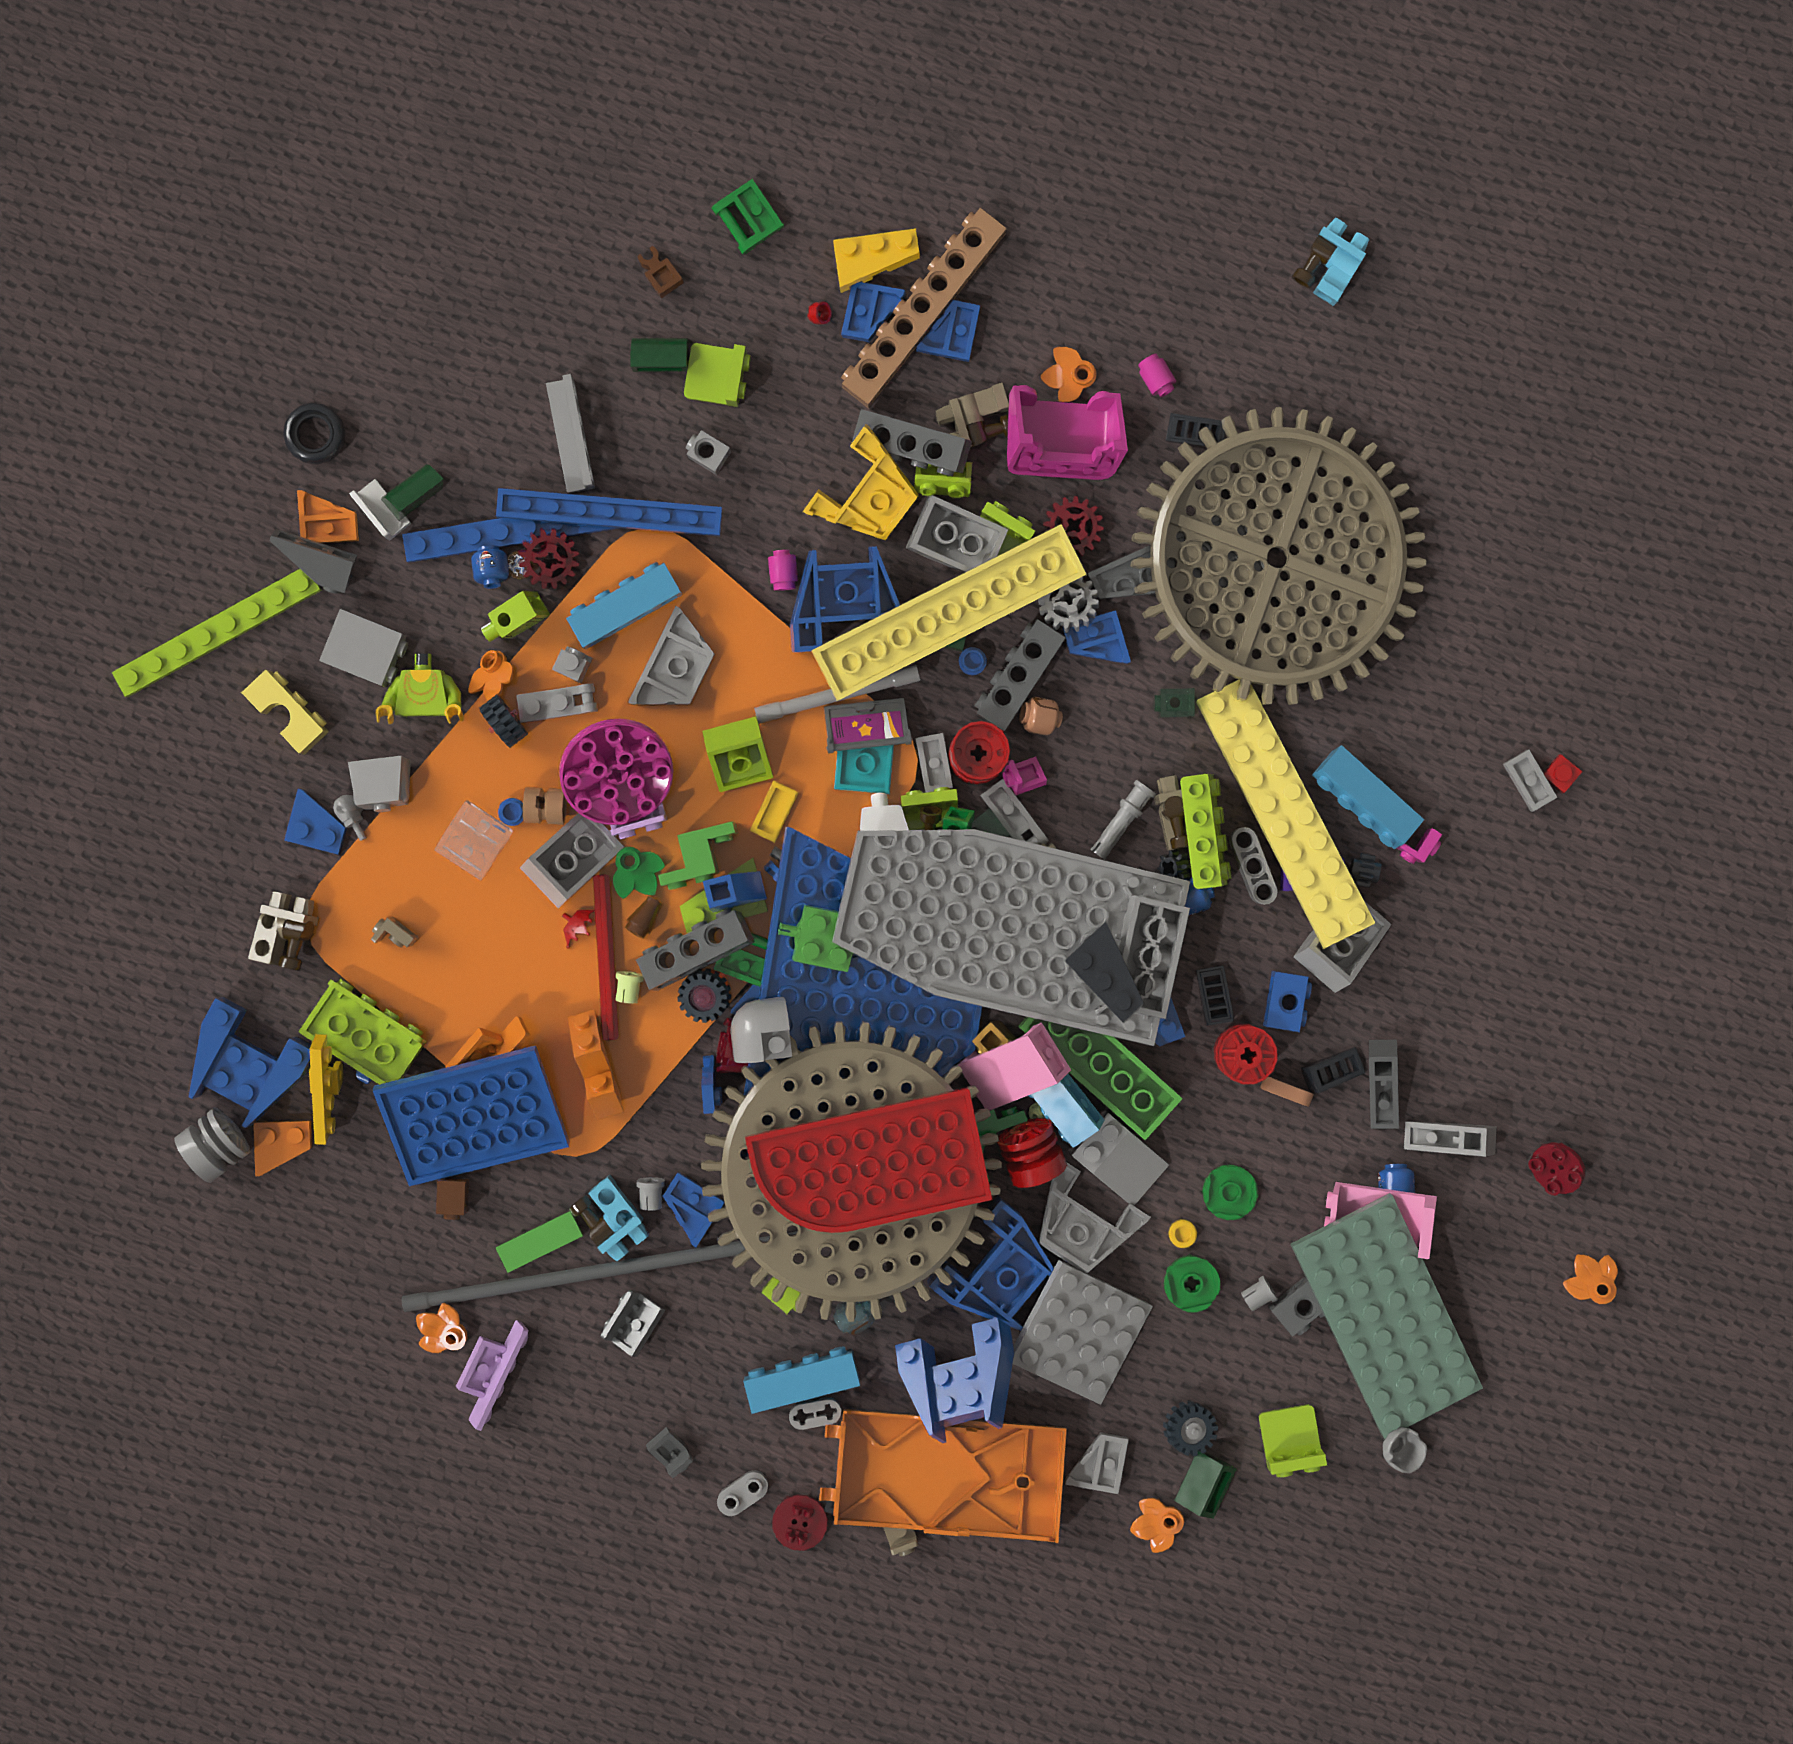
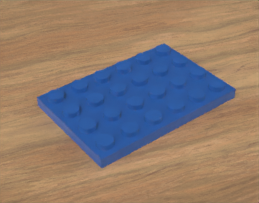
(471, 1116)

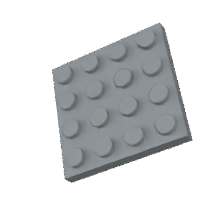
(1079, 1332)

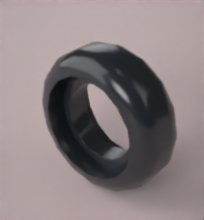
(301, 415)

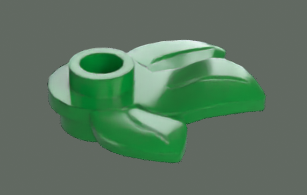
(638, 876)

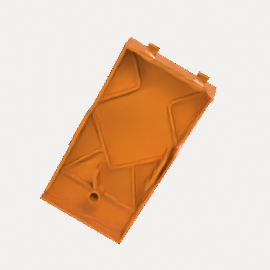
(973, 1484)

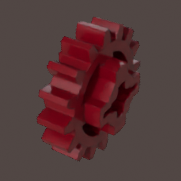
(1086, 514)
(546, 570)

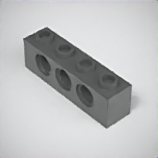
(954, 448)
(1048, 642)
(735, 938)
(1286, 1308)

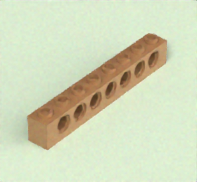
(977, 224)

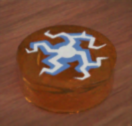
(514, 569)

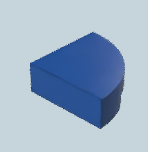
(772, 869)

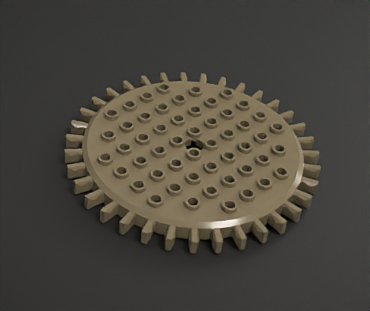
(1381, 531)
(776, 1254)

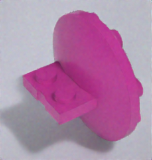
(616, 771)

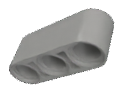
(1263, 875)

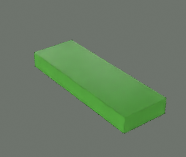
(539, 1241)

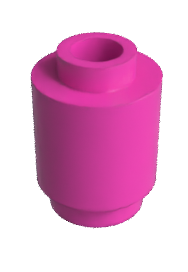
(1157, 375)
(783, 570)

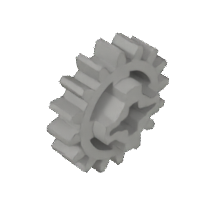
(1079, 598)

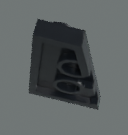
(1106, 973)

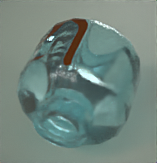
(862, 1320)

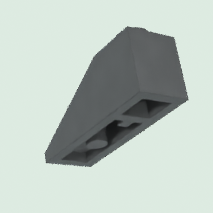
(320, 562)
(1383, 1084)

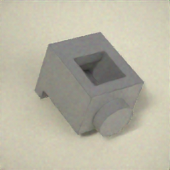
(572, 664)

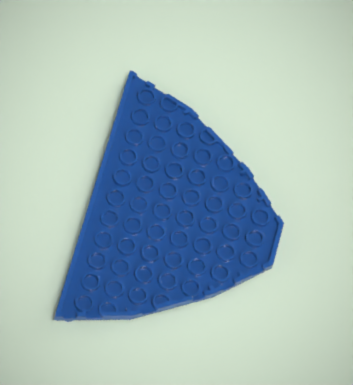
(821, 995)

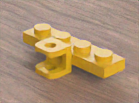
(324, 1084)

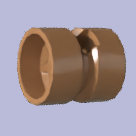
(554, 809)

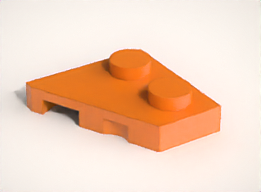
(325, 521)
(279, 1143)

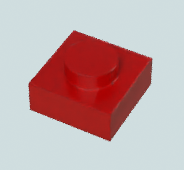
(1561, 773)

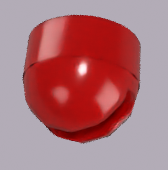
(819, 307)

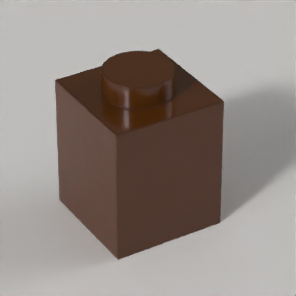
(452, 1197)

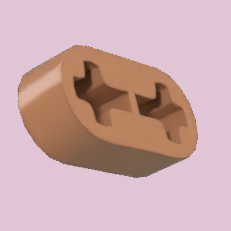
(1287, 1091)

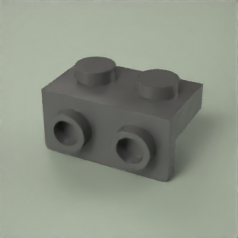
(632, 1322)

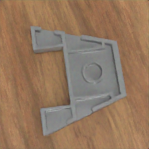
(1077, 1232)

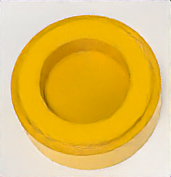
(1182, 1233)

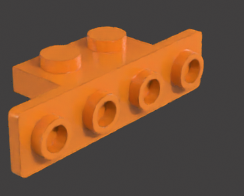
(488, 1043)

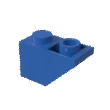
(734, 890)

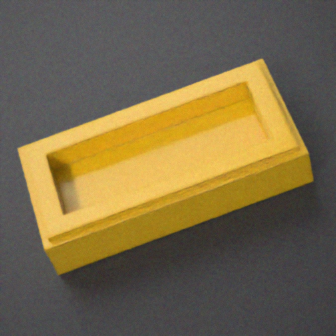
(774, 811)

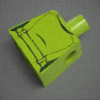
(524, 612)

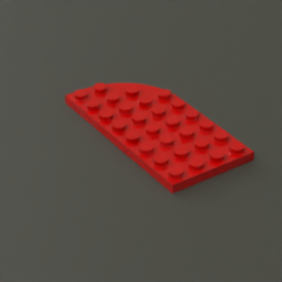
(874, 1164)

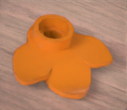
(1064, 374)
(491, 675)
(1591, 1275)
(437, 1330)
(1153, 1525)

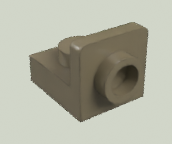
(399, 933)
(901, 1540)

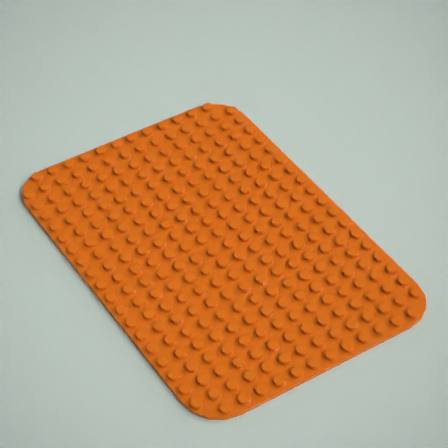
(500, 941)

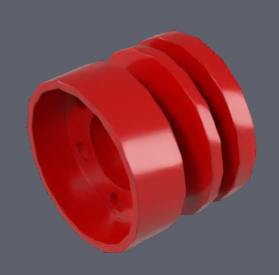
(989, 741)
(1231, 1045)
(1032, 1152)

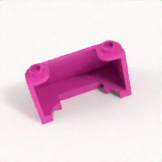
(1065, 437)

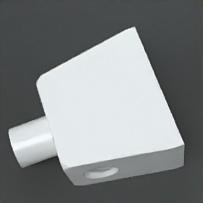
(882, 816)

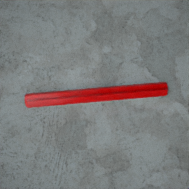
(605, 957)

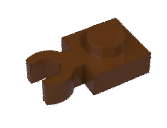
(661, 274)

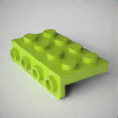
(1204, 831)
(364, 1035)

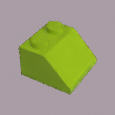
(737, 754)

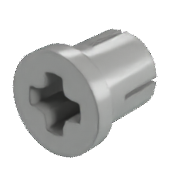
(650, 1193)
(1259, 1294)

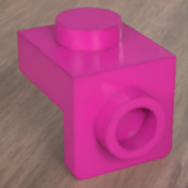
(1024, 775)
(1426, 846)

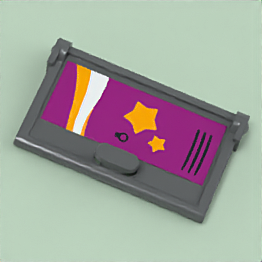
(869, 728)

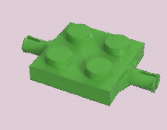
(814, 939)

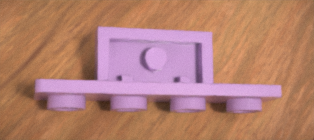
(488, 1370)

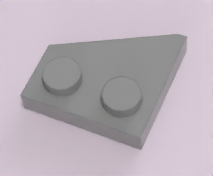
(1101, 1464)

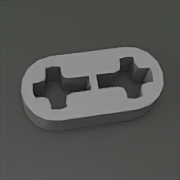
(815, 1420)

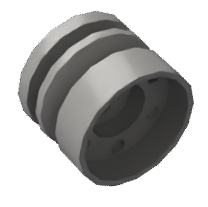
(209, 1147)

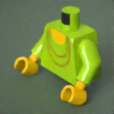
(421, 693)

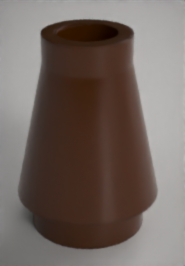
(643, 918)

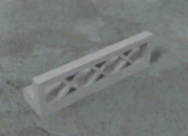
(570, 435)

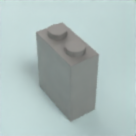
(364, 648)

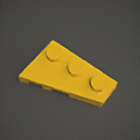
(868, 255)

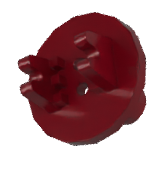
(1563, 1179)
(803, 1509)

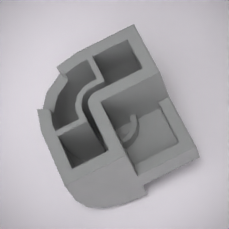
(761, 1031)

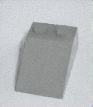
(955, 536)
(571, 858)
(1343, 960)
(1120, 1160)

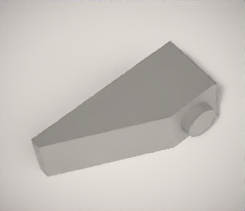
(1450, 1138)

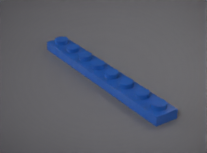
(609, 512)
(471, 536)

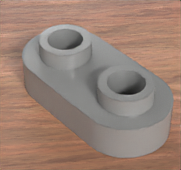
(742, 1493)

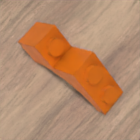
(594, 1065)

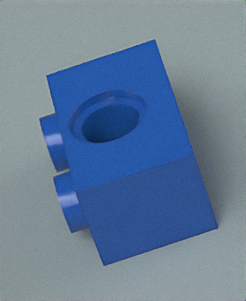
(1279, 986)

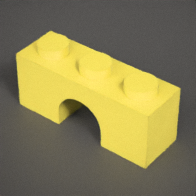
(304, 728)

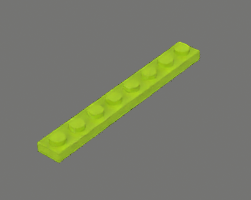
(215, 632)

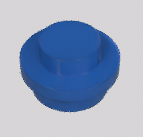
(972, 661)
(511, 811)

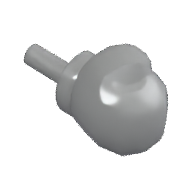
(349, 814)

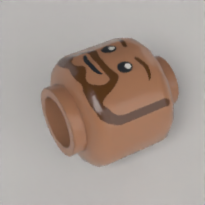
(1040, 715)

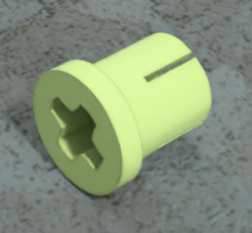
(628, 986)

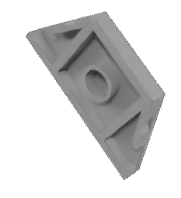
(674, 666)

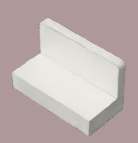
(370, 502)

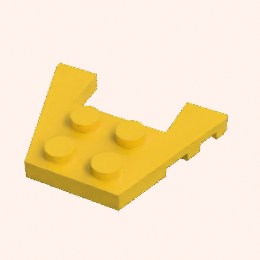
(877, 500)

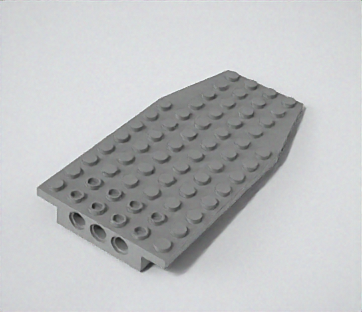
(1000, 917)

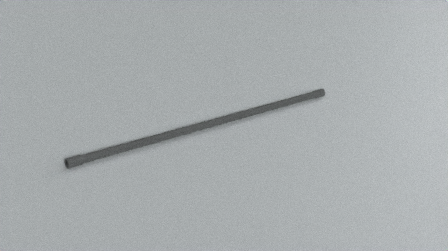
(428, 1299)

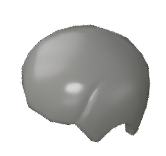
(1404, 1450)

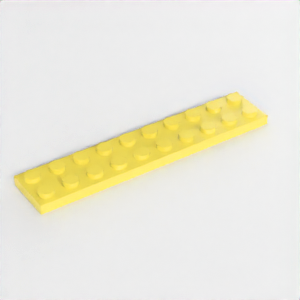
(948, 612)
(1286, 814)

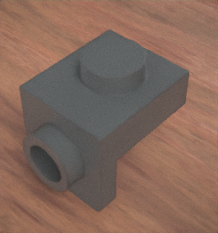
(670, 1452)

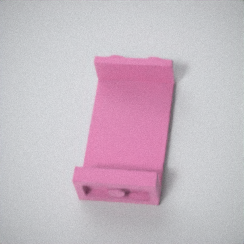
(1015, 1068)
(1415, 1208)

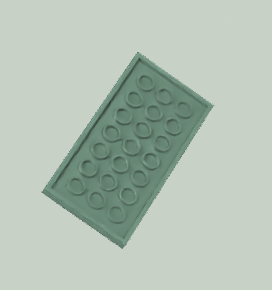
(1386, 1315)

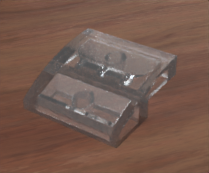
(473, 840)

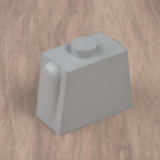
(380, 782)

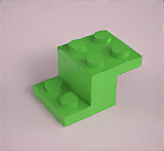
(698, 855)

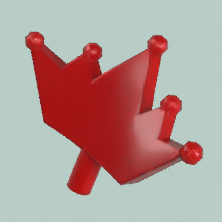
(576, 924)

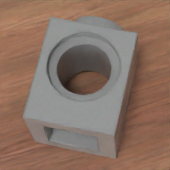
(712, 463)

